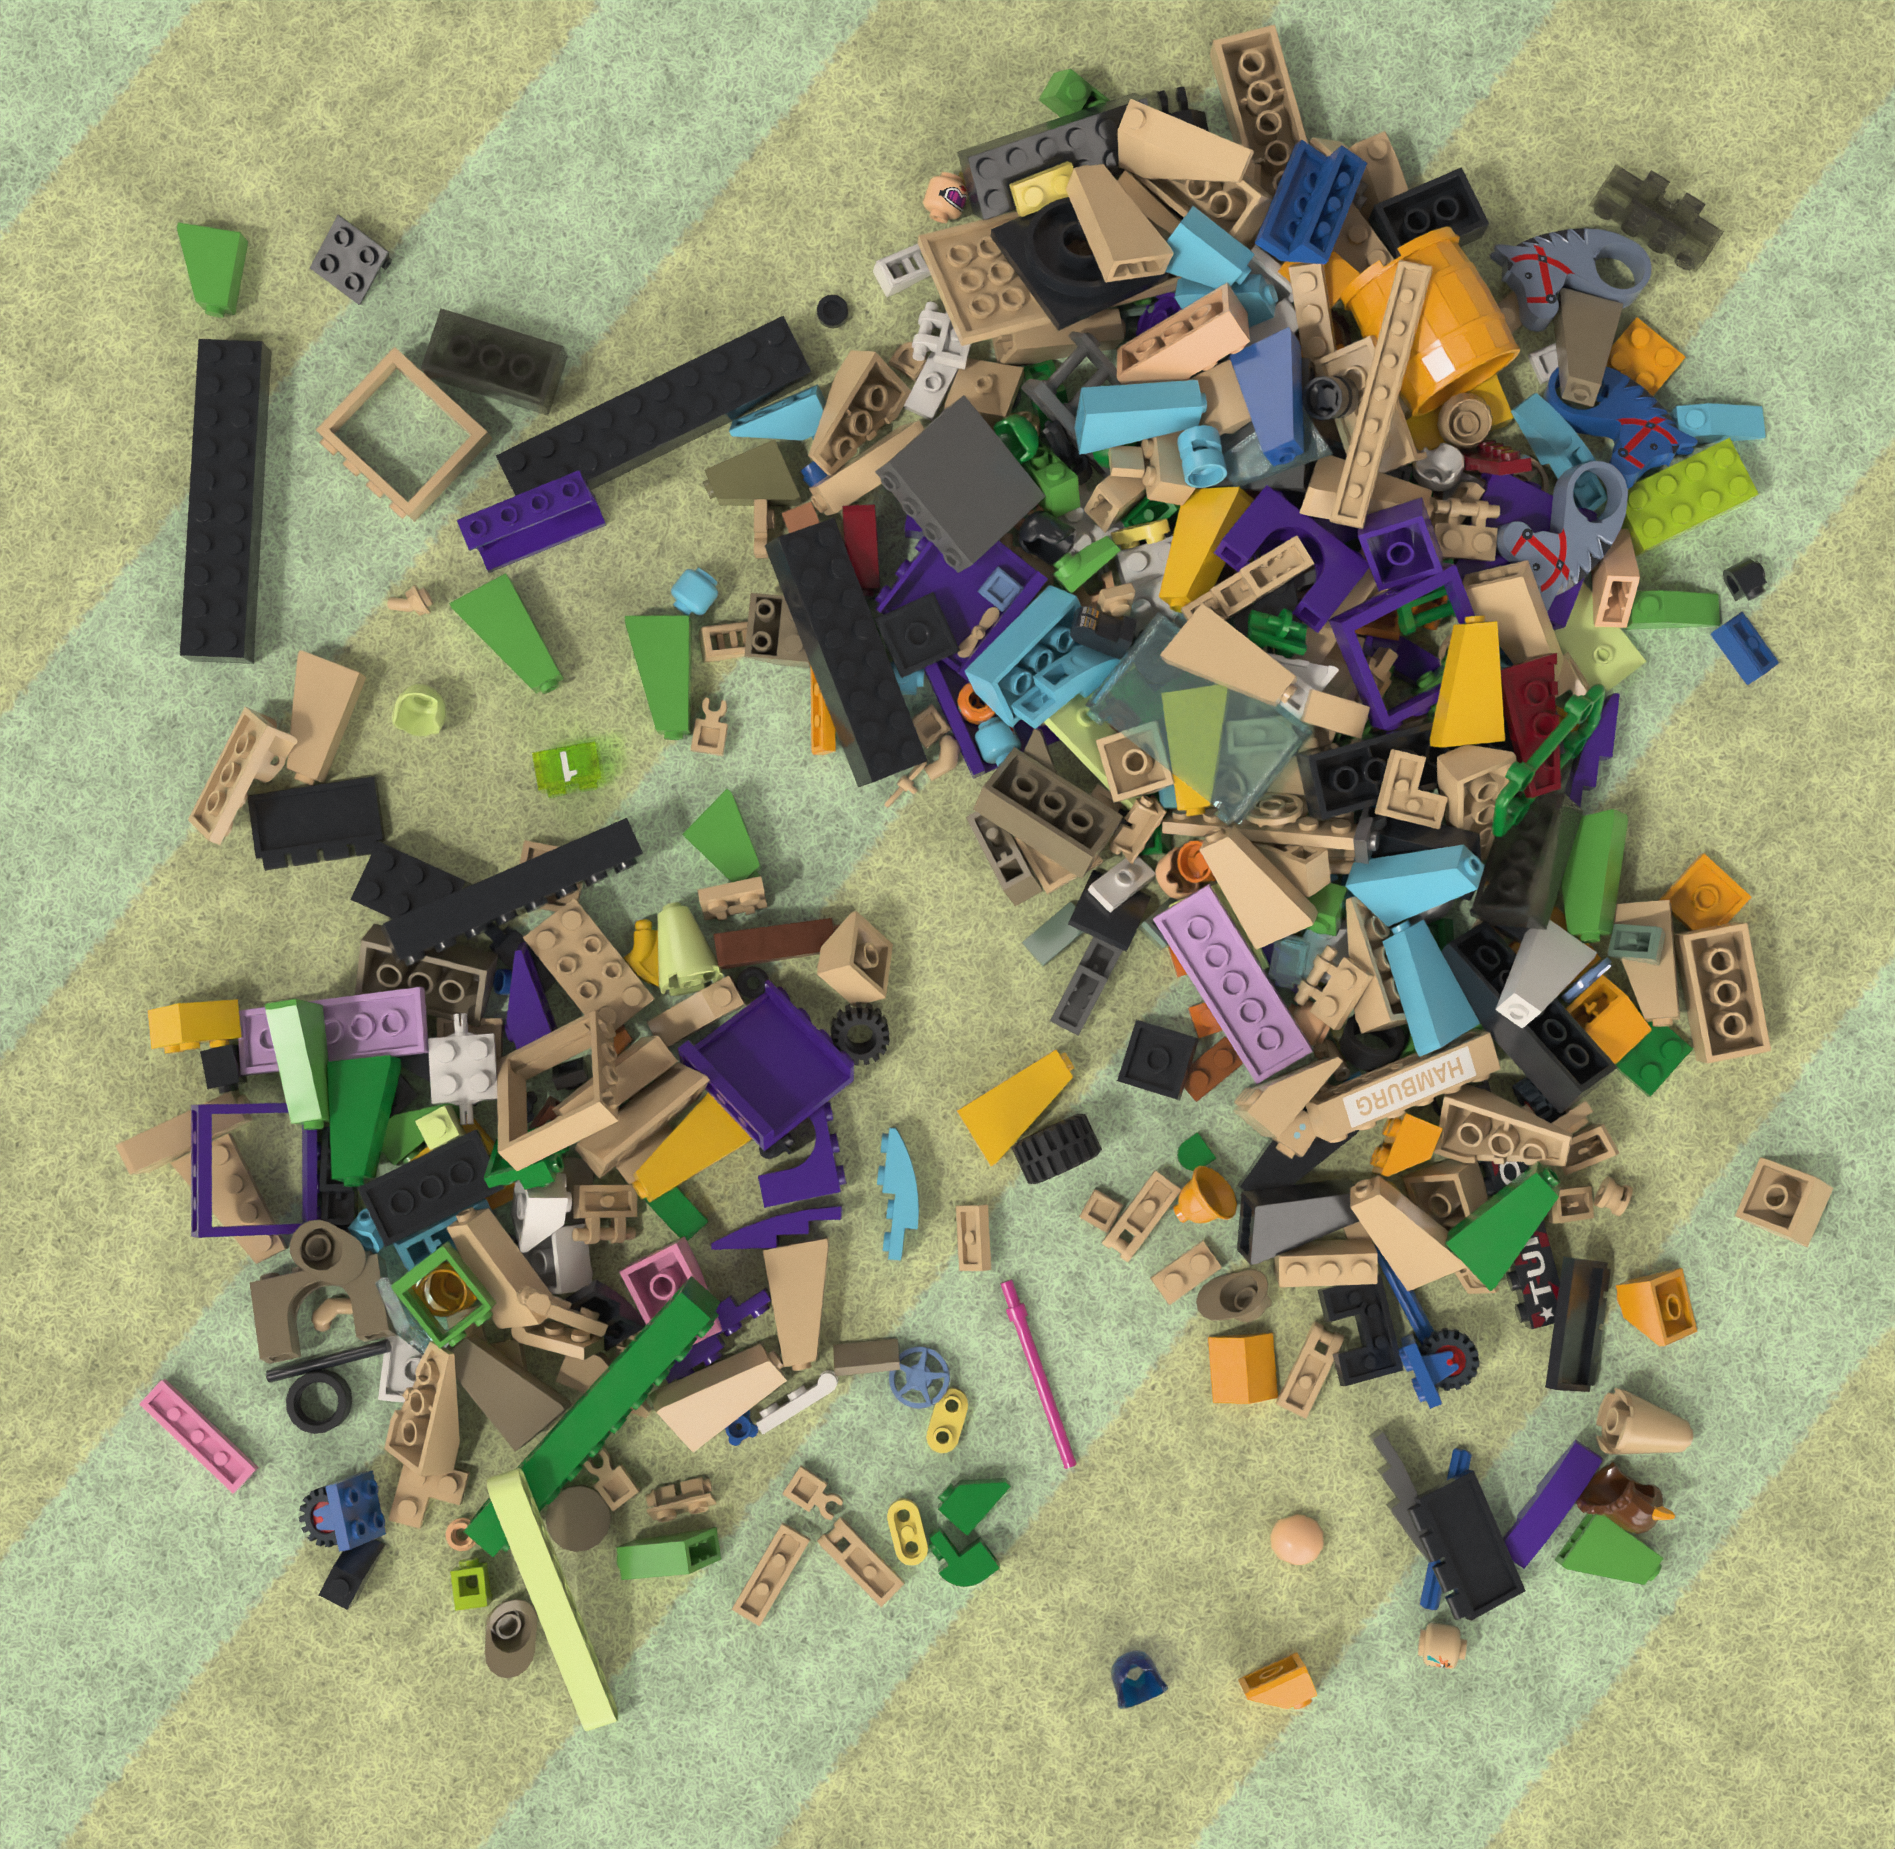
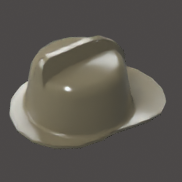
(327, 1252)
(1234, 1296)
(510, 1638)

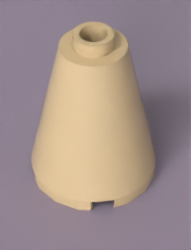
(1639, 1426)

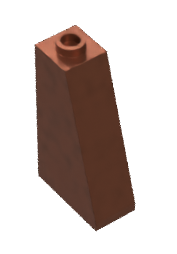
(772, 943)

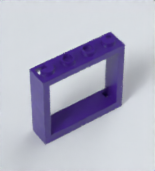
(1376, 607)
(202, 1173)

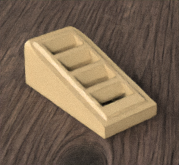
(722, 653)

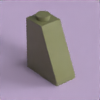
(751, 476)

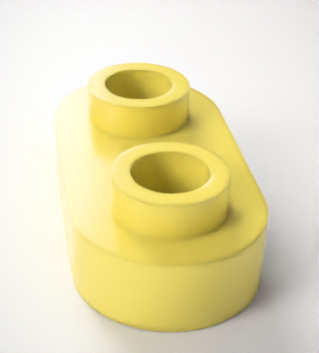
(1151, 531)
(947, 1421)
(907, 1531)

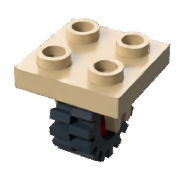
(1537, 1104)

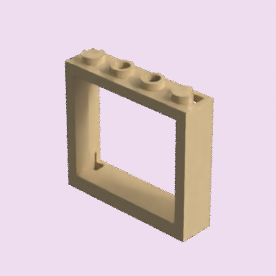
(451, 469)
(524, 1147)

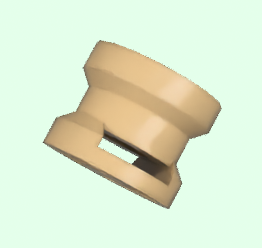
(1613, 1196)

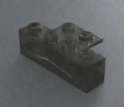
(1657, 219)

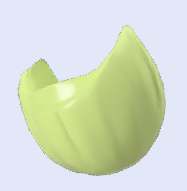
(419, 711)

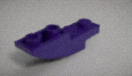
(729, 1316)

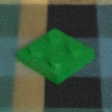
(1653, 1058)

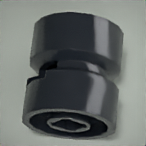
(1330, 397)

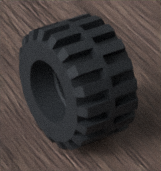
(1056, 1149)

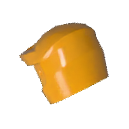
(437, 1297)

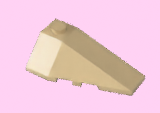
(1170, 148)
(1381, 172)
(858, 405)
(1472, 782)
(427, 1426)

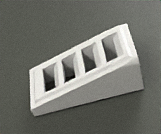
(892, 286)

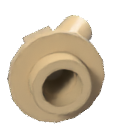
(416, 600)

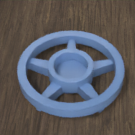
(1586, 980)
(920, 1378)

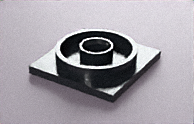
(1062, 282)

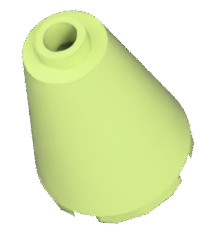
(683, 953)

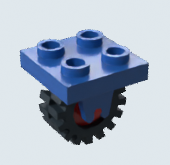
(1443, 1361)
(344, 1512)

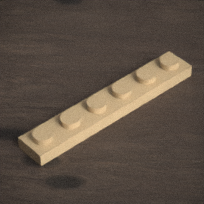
(1314, 323)
(1304, 832)

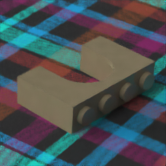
(279, 1299)

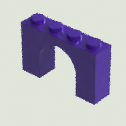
(1273, 519)
(815, 1176)

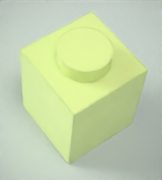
(440, 1127)

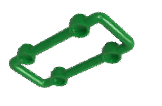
(1511, 810)

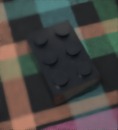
(1428, 207)
(401, 883)

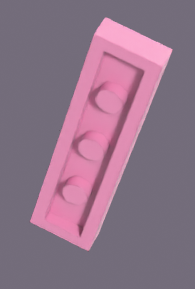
(198, 1435)

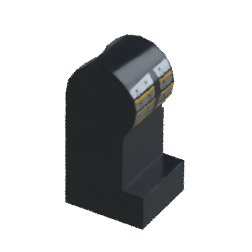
(1102, 631)

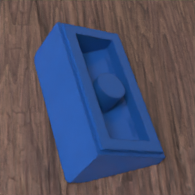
(1744, 648)

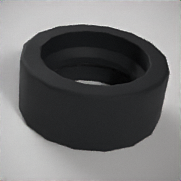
(1366, 1057)
(296, 1413)

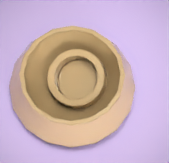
(1464, 421)

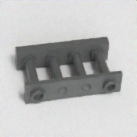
(1044, 391)

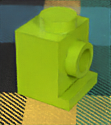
(465, 1595)

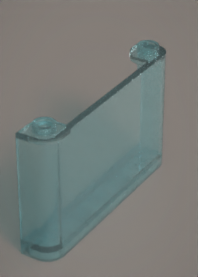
(1197, 729)

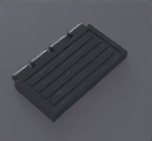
(316, 819)
(1576, 1325)
(1468, 1545)

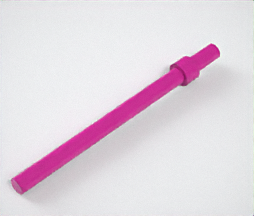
(1017, 1313)

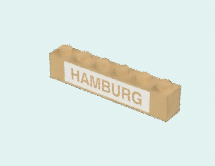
(1402, 1085)

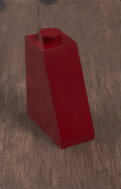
(862, 546)

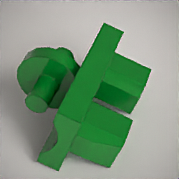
(1277, 632)

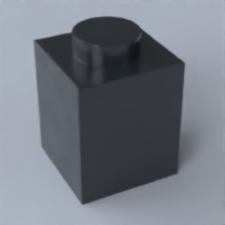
(222, 1068)

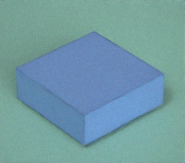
(1000, 589)

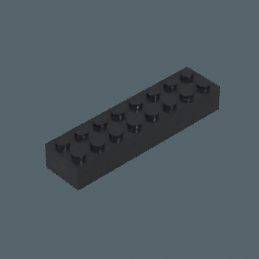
(845, 652)
(1351, 771)
(510, 891)

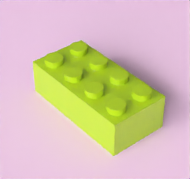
(1686, 496)

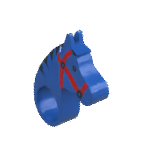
(1632, 418)

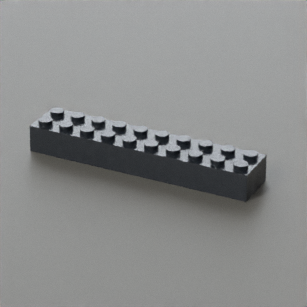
(663, 411)
(225, 501)

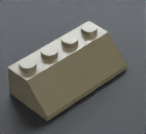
(1047, 812)
(453, 979)

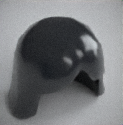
(1046, 536)

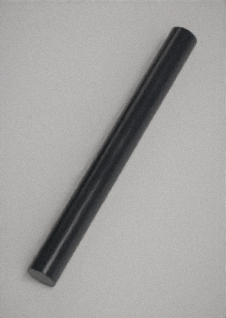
(328, 1361)

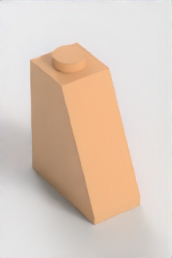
(1615, 583)

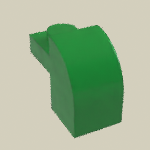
(964, 1567)

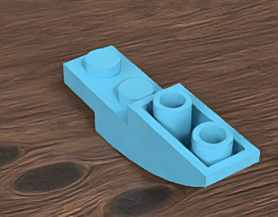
(1559, 446)
(1061, 681)
(898, 1179)

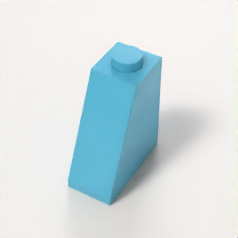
(1207, 252)
(1253, 293)

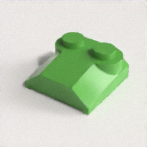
(1076, 569)

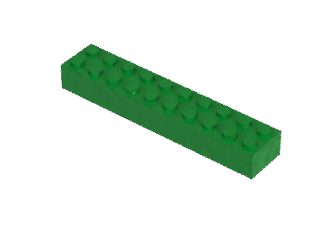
(606, 1405)

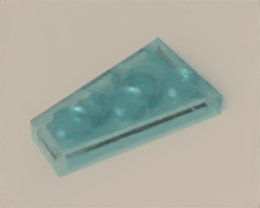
(1248, 464)

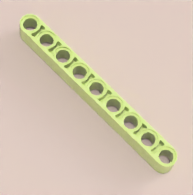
(552, 1599)

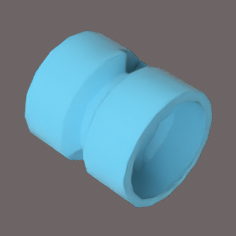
(1201, 456)

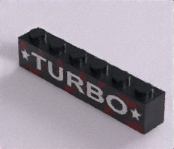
(1534, 1269)

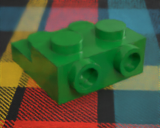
(535, 1175)

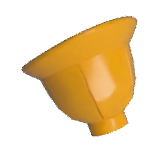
(1206, 1198)

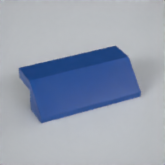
(1310, 204)

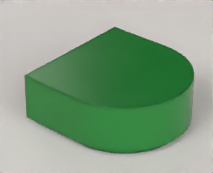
(1194, 1153)

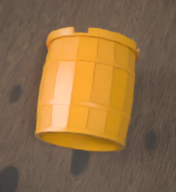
(1460, 326)

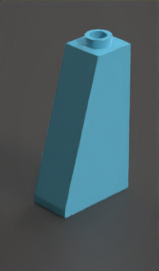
(1136, 412)
(1414, 881)
(1427, 988)

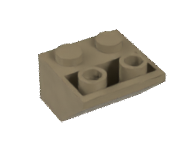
(773, 633)

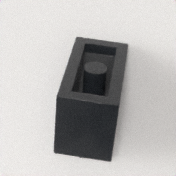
(351, 1573)

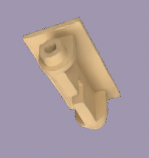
(1146, 817)
(669, 1504)

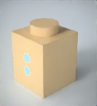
(1296, 1137)

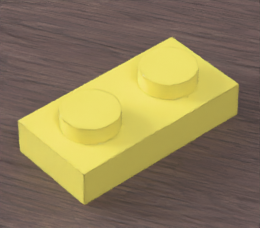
(1041, 188)

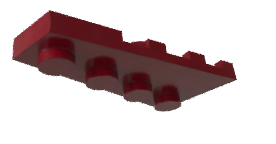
(1495, 459)
(1531, 717)

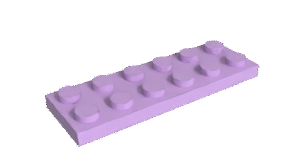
(1233, 984)
(354, 1028)

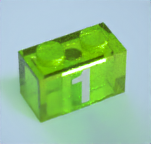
(568, 769)

